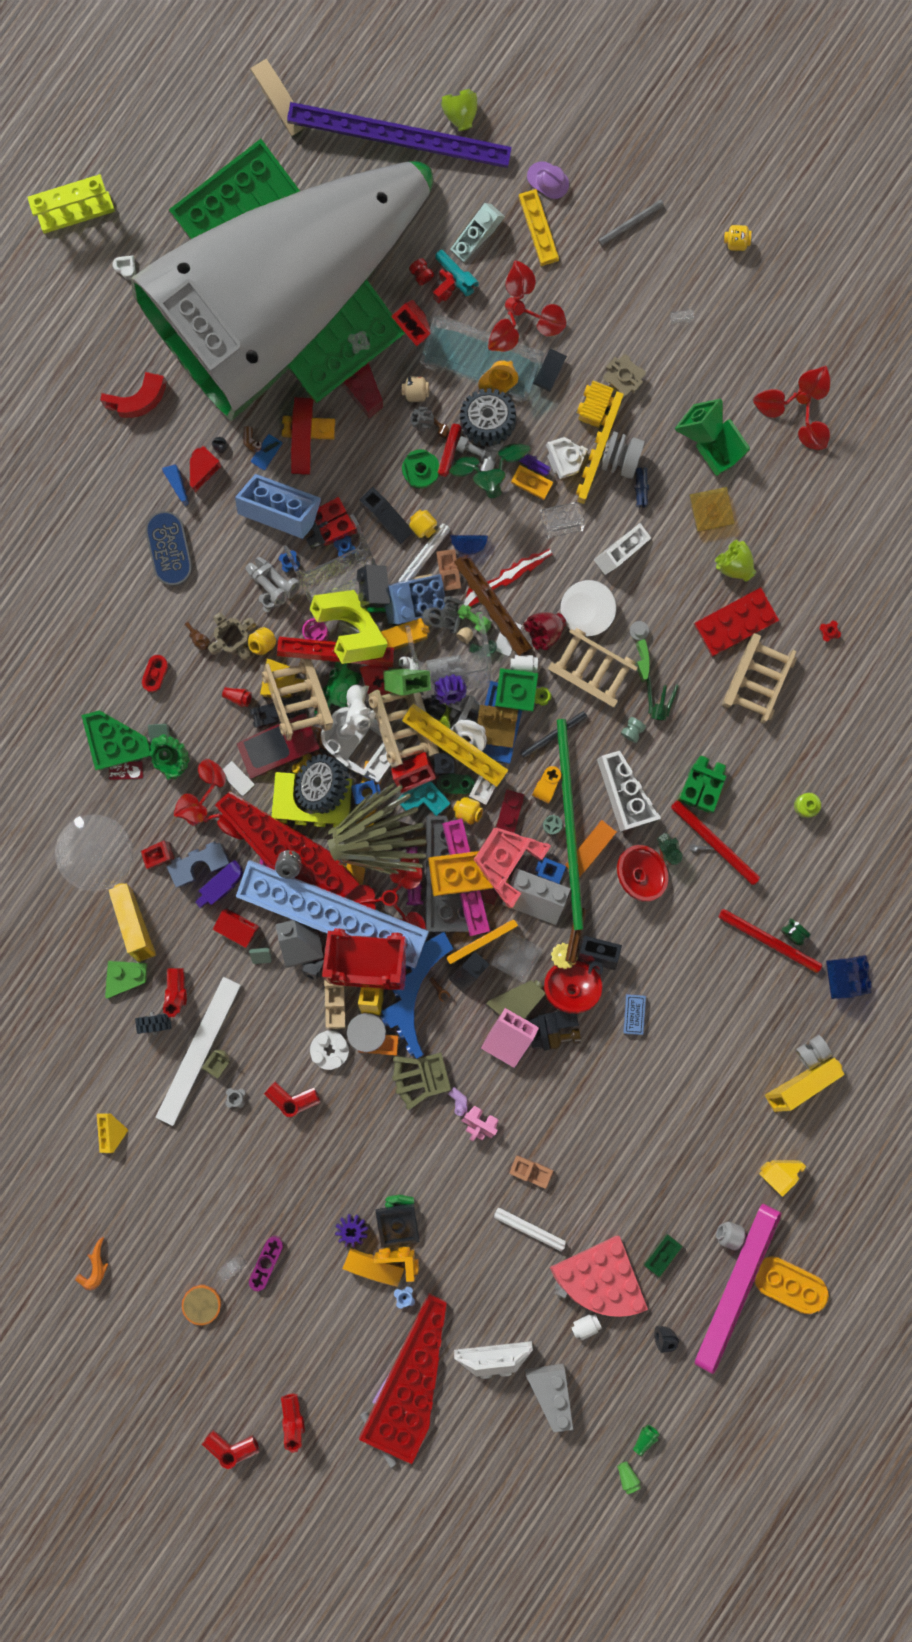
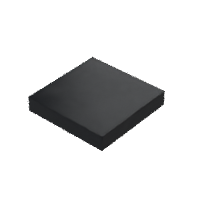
(397, 1225)

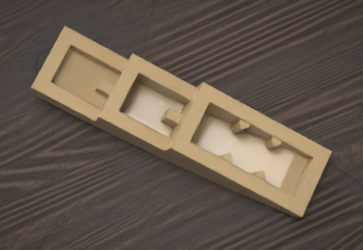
(275, 93)
(334, 1005)

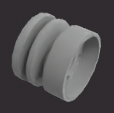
(622, 455)

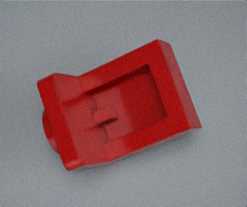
(445, 290)

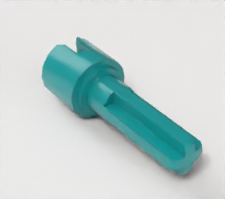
(463, 279)

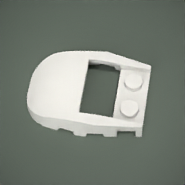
(343, 746)

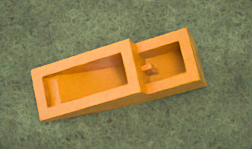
(363, 1265)

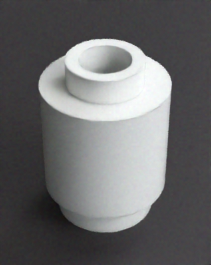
(524, 663)
(586, 1327)

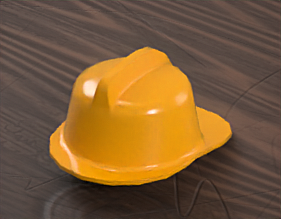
(500, 376)

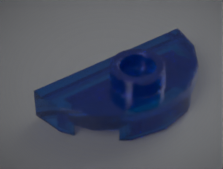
(469, 543)

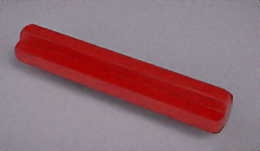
(449, 450)

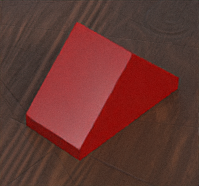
(157, 854)

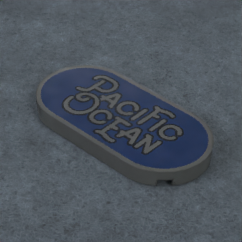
(168, 548)

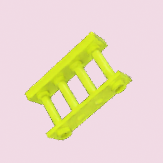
(71, 204)

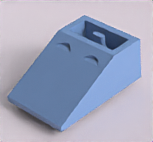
(413, 597)

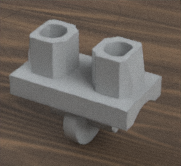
(461, 709)

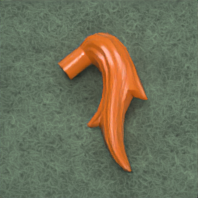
(98, 1269)

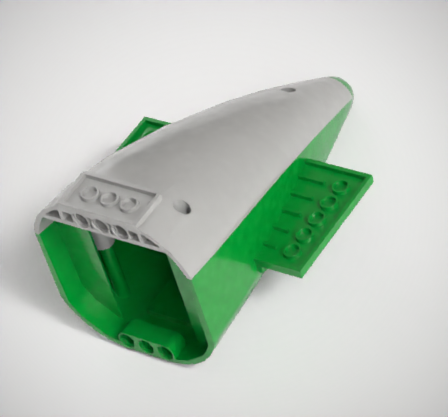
(278, 276)

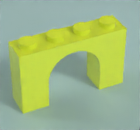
(346, 607)
(286, 809)

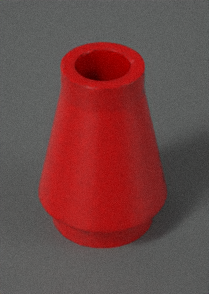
(238, 696)

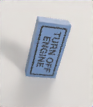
(634, 1014)

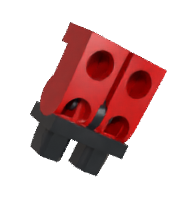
(330, 524)

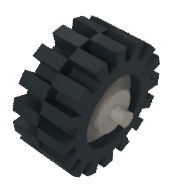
(153, 1023)

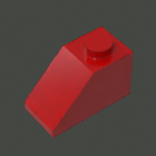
(202, 467)

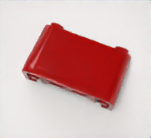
(365, 960)

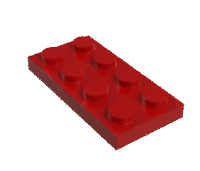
(736, 622)

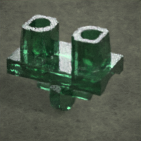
(669, 849)

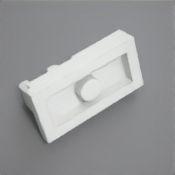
(482, 790)

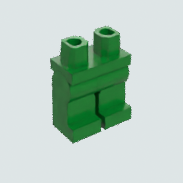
(706, 779)

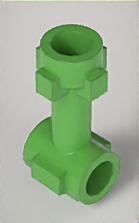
(464, 611)

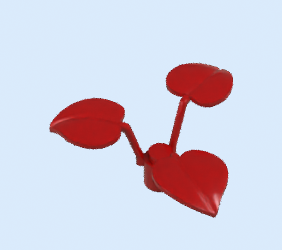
(520, 282)
(811, 384)
(193, 811)
(408, 879)

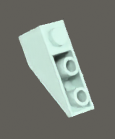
(477, 231)

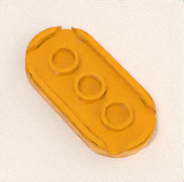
(791, 1285)

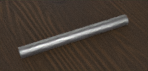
(631, 222)

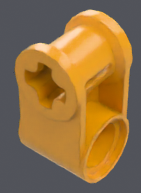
(545, 788)

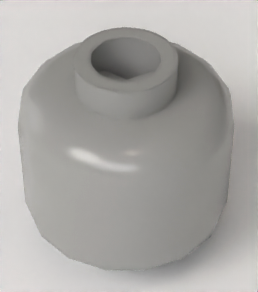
(731, 1235)

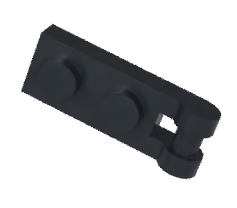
(271, 712)

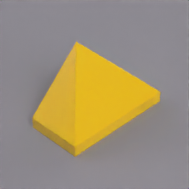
(109, 1132)

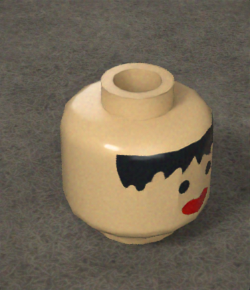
(415, 389)

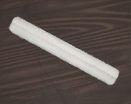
(425, 553)
(529, 1229)

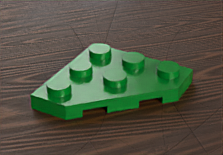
(112, 741)

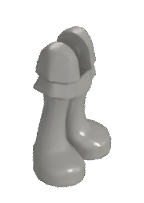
(286, 589)

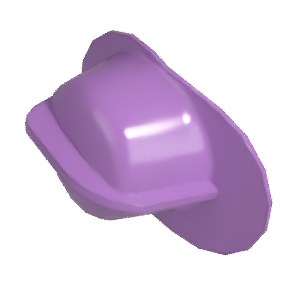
(548, 179)

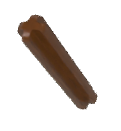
(574, 942)

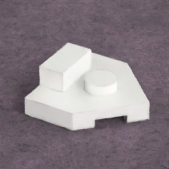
(565, 457)

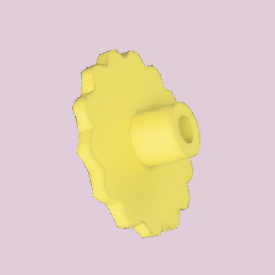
(559, 955)

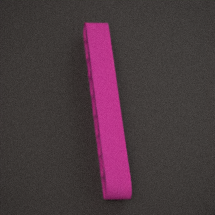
(738, 1288)

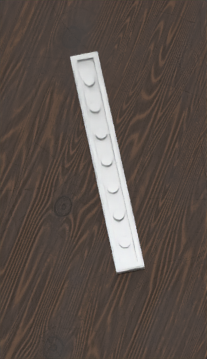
(198, 1051)

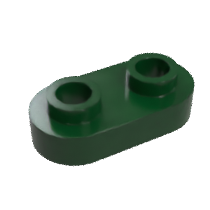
(455, 784)

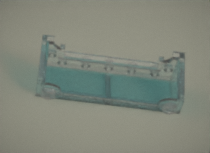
(466, 353)

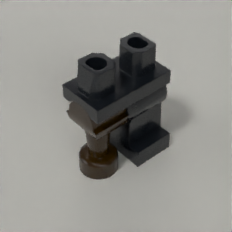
(549, 1030)

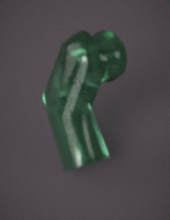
(492, 647)

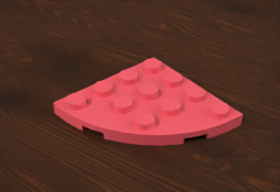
(601, 1280)

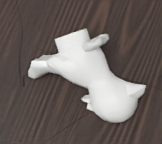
(358, 713)

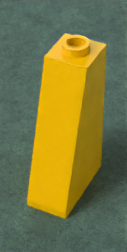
(131, 923)
(804, 1086)

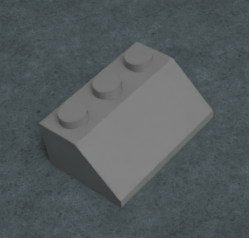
(539, 896)

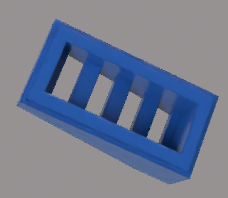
(175, 479)

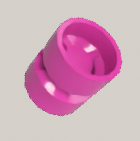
(315, 631)

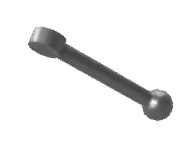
(693, 848)

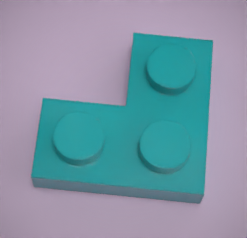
(429, 795)

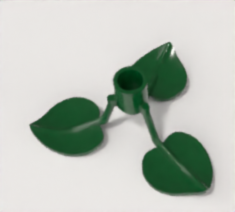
(490, 479)

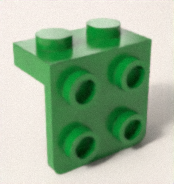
(725, 450)

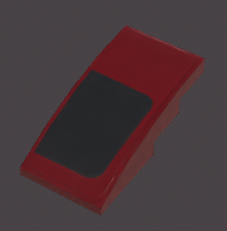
(272, 750)

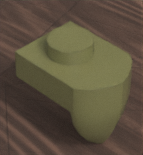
(216, 1063)

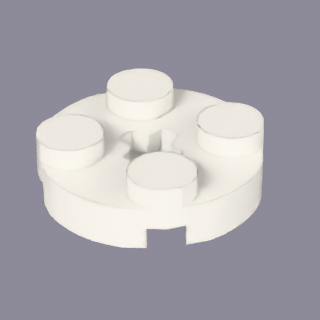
(473, 730)
(320, 1056)

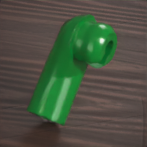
(398, 1199)

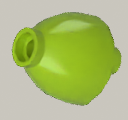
(460, 109)
(736, 561)

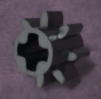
(434, 707)

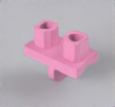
(487, 1128)

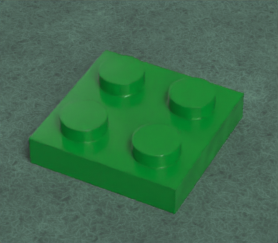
(516, 689)

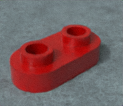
(154, 673)

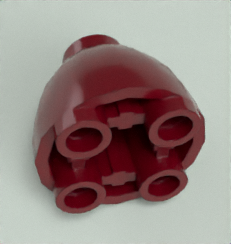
(544, 629)

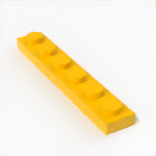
(601, 439)
(455, 745)

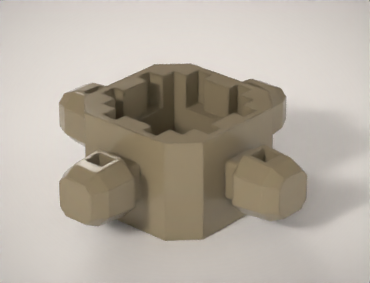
(223, 625)

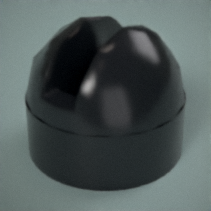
(219, 448)

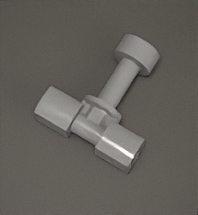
(487, 455)

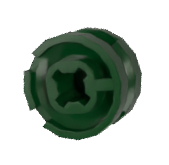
(795, 932)

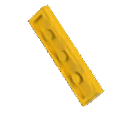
(538, 227)

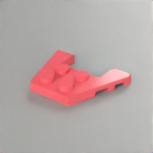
(500, 856)

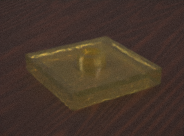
(711, 509)

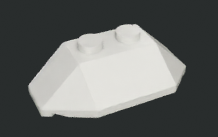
(494, 1359)

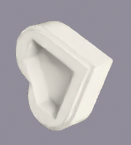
(125, 266)

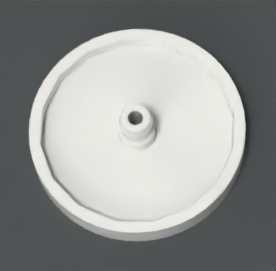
(588, 607)

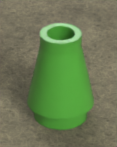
(628, 1478)

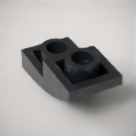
(550, 369)

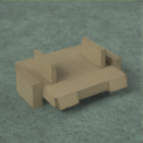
(624, 375)

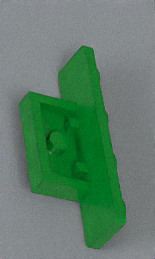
(338, 684)

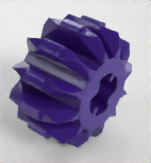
(450, 689)
(351, 1223)

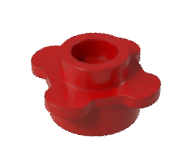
(826, 636)

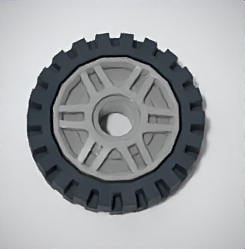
(492, 405)
(322, 784)

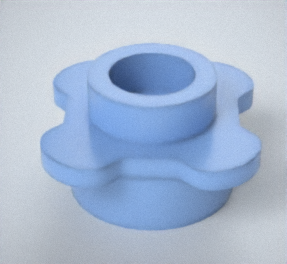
(404, 1302)

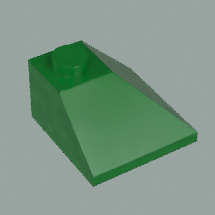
(702, 421)

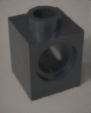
(444, 764)

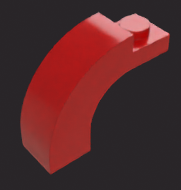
(141, 402)

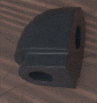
(313, 969)
(665, 1339)

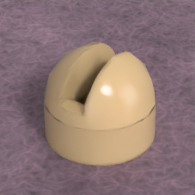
(465, 635)

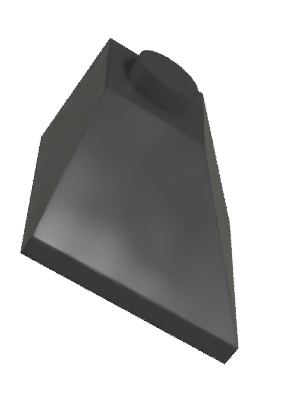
(299, 943)

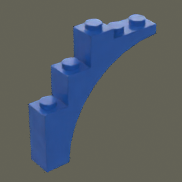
(402, 1012)

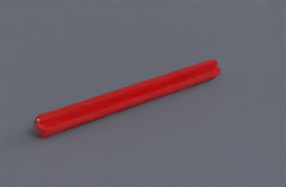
(715, 842)
(769, 940)

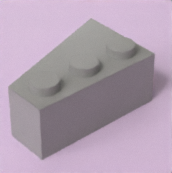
(552, 1393)

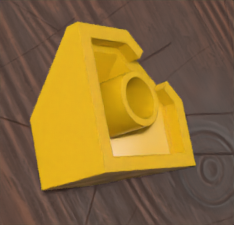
(781, 1174)

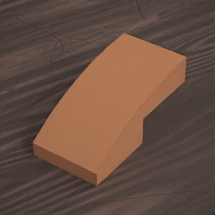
(448, 569)
(531, 1171)

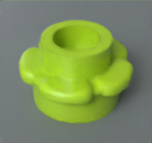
(547, 696)

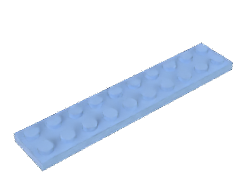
(324, 909)

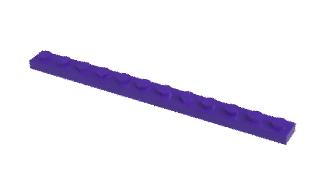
(399, 135)

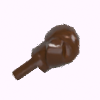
(199, 640)

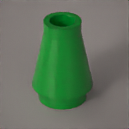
(646, 1439)

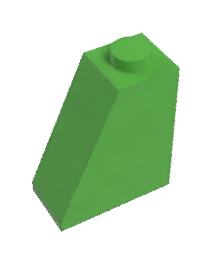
(406, 681)

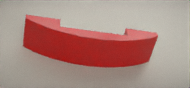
(301, 436)

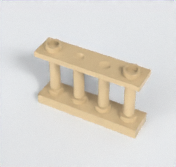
(748, 663)
(576, 676)
(310, 684)
(393, 755)

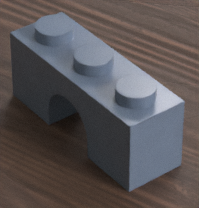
(183, 869)

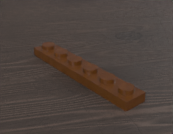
(493, 605)

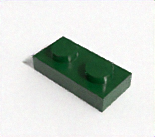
(662, 1255)

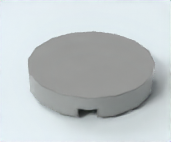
(366, 1032)

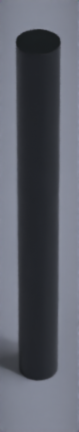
(553, 735)

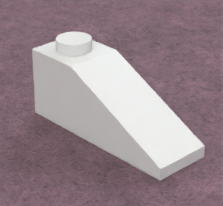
(622, 549)

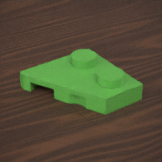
(124, 976)

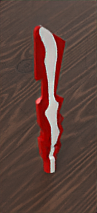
(508, 576)

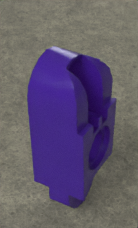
(220, 884)

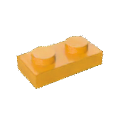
(531, 482)

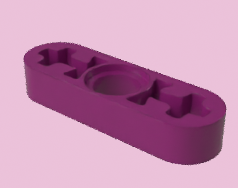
(255, 1274)

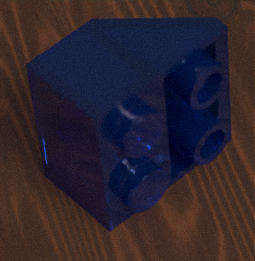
(849, 977)

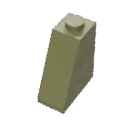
(518, 999)

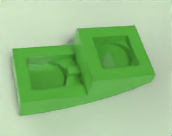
(643, 665)

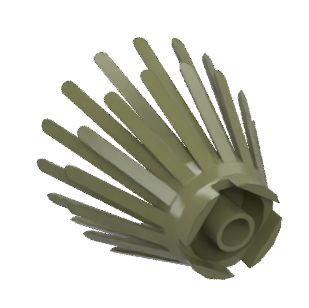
(357, 844)

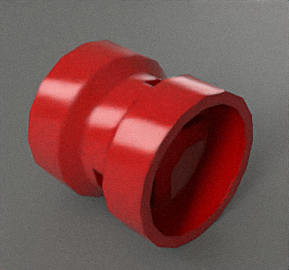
(421, 271)

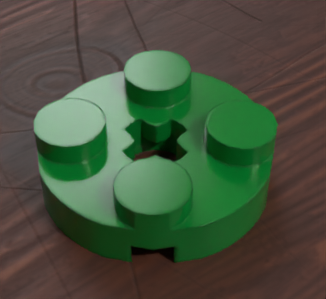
(418, 479)

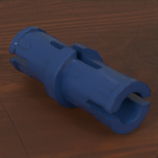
(641, 487)

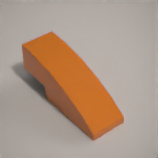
(593, 845)

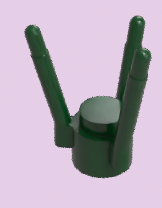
(660, 710)

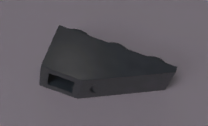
(385, 515)

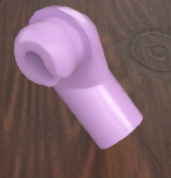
(460, 1101)

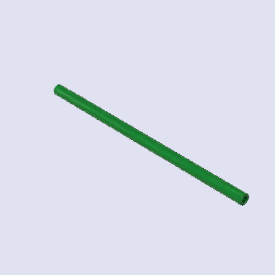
(570, 824)

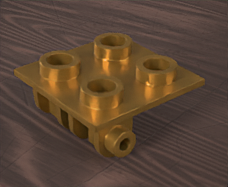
(499, 725)

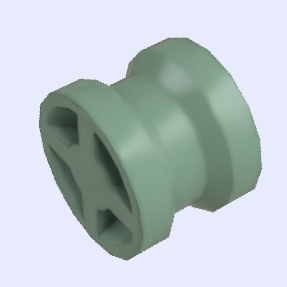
(552, 825)

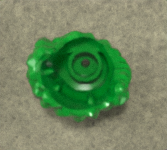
(175, 759)

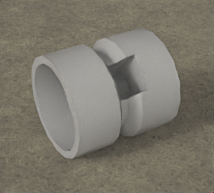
(814, 1052)

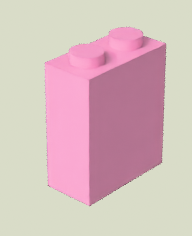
(509, 1037)

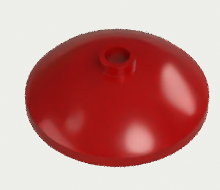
(650, 873)
(576, 979)

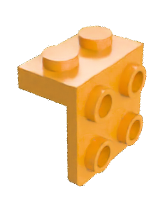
(403, 1254)

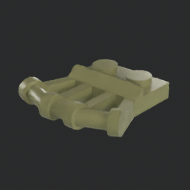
(433, 1076)

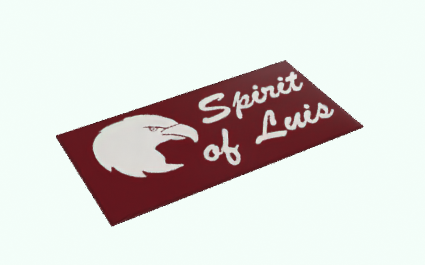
(129, 770)

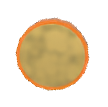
(201, 1304)

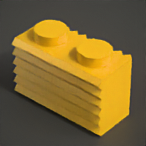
(595, 403)

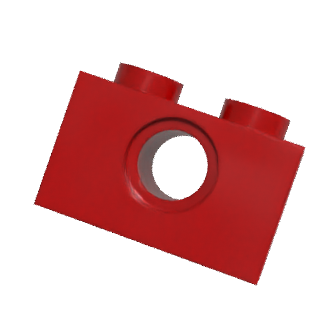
(413, 772)

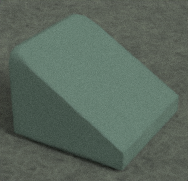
(156, 730)
(260, 955)

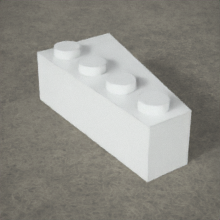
(625, 793)

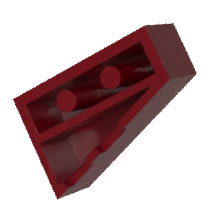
(364, 391)

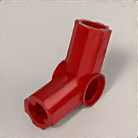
(175, 993)
(302, 1101)
(292, 1422)
(219, 1447)

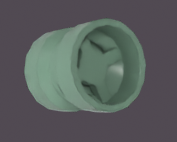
(633, 729)

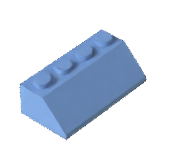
(278, 505)

